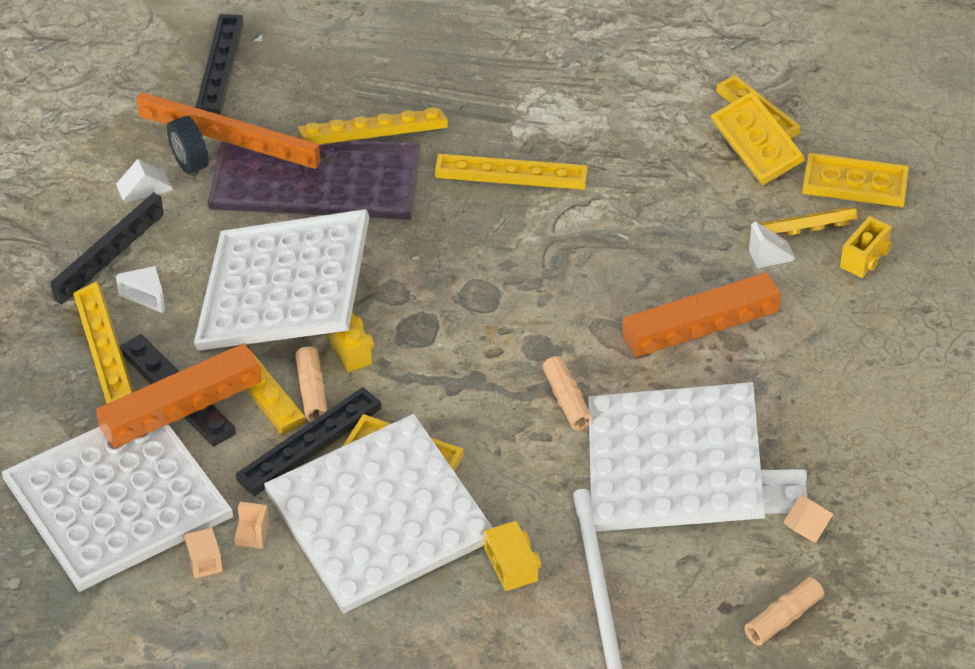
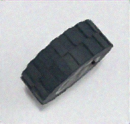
(187, 144)

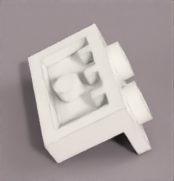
(782, 489)

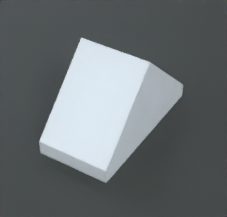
(142, 181)
(768, 247)
(142, 287)

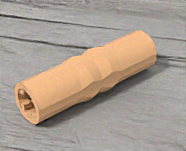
(311, 383)
(567, 393)
(784, 611)

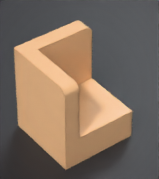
(808, 518)
(252, 525)
(203, 553)

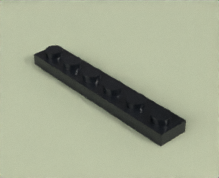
(220, 63)
(107, 248)
(155, 367)
(308, 441)

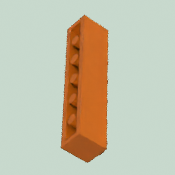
(701, 314)
(178, 395)

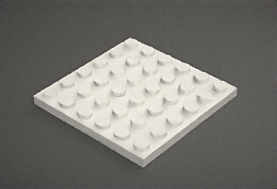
(283, 280)
(675, 457)
(117, 504)
(378, 512)

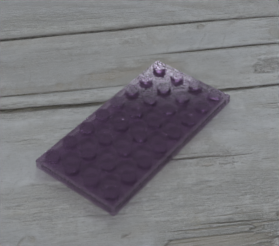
(348, 179)

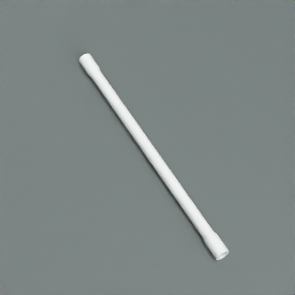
(609, 640)

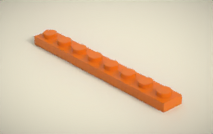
(232, 130)

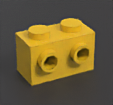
(866, 247)
(353, 346)
(511, 555)

